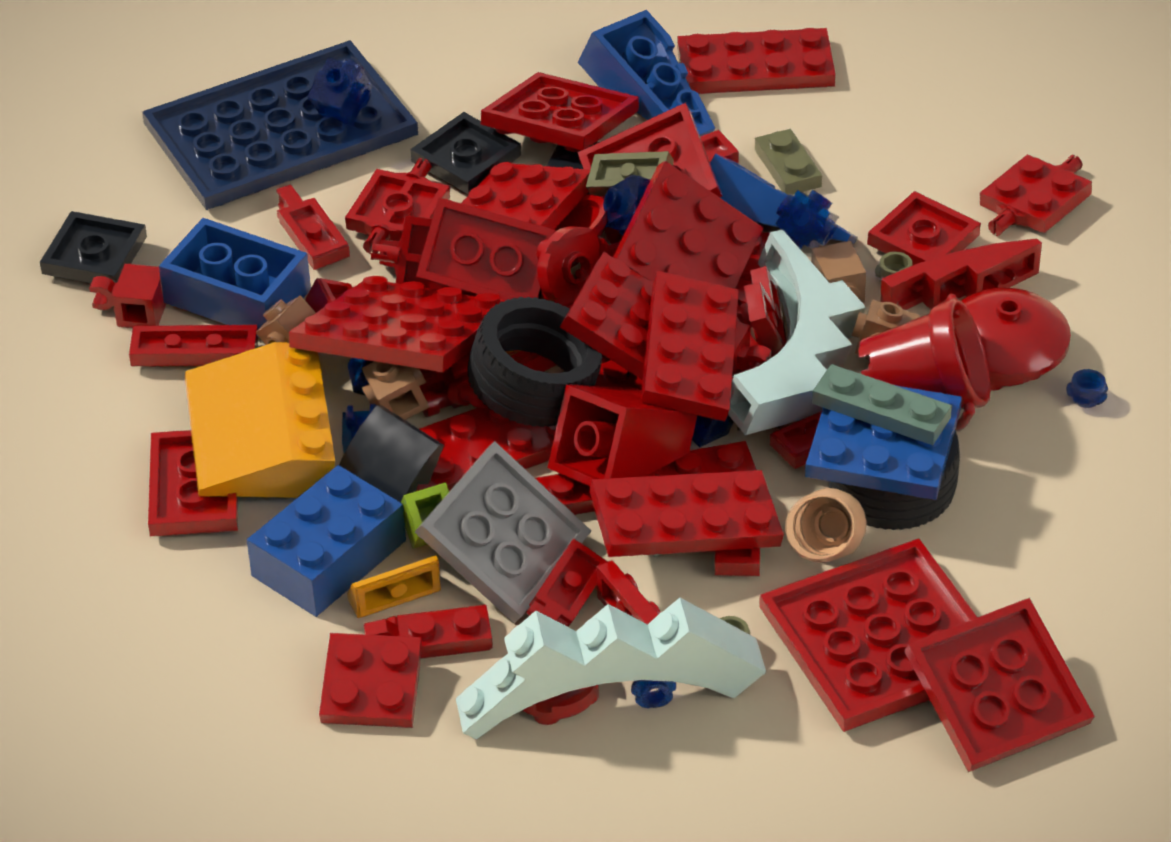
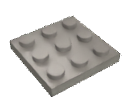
(501, 531)

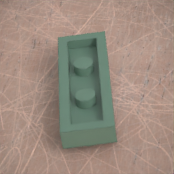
(882, 404)

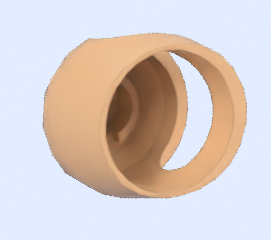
(826, 525)

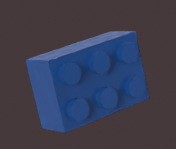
(232, 274)
(326, 540)

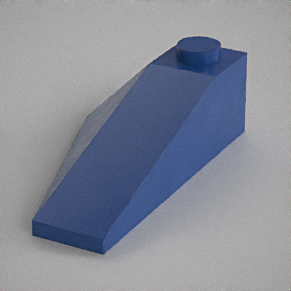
(639, 60)
(757, 196)

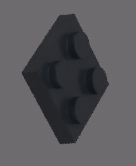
(465, 151)
(92, 247)

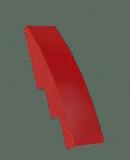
(963, 273)

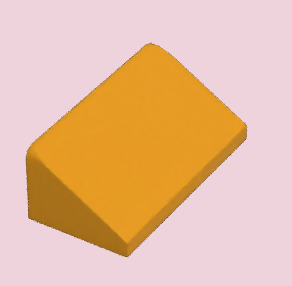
(395, 587)

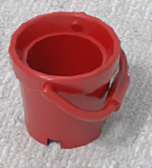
(934, 355)

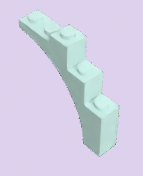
(819, 325)
(611, 647)

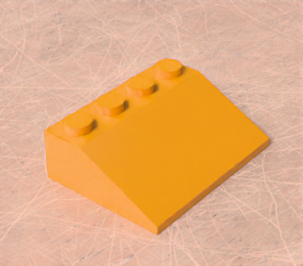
(260, 423)

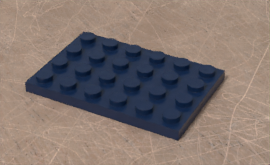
(268, 131)

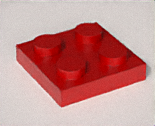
(923, 229)
(371, 680)

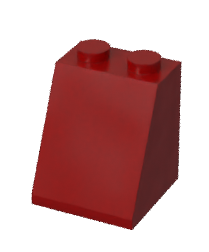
(616, 435)

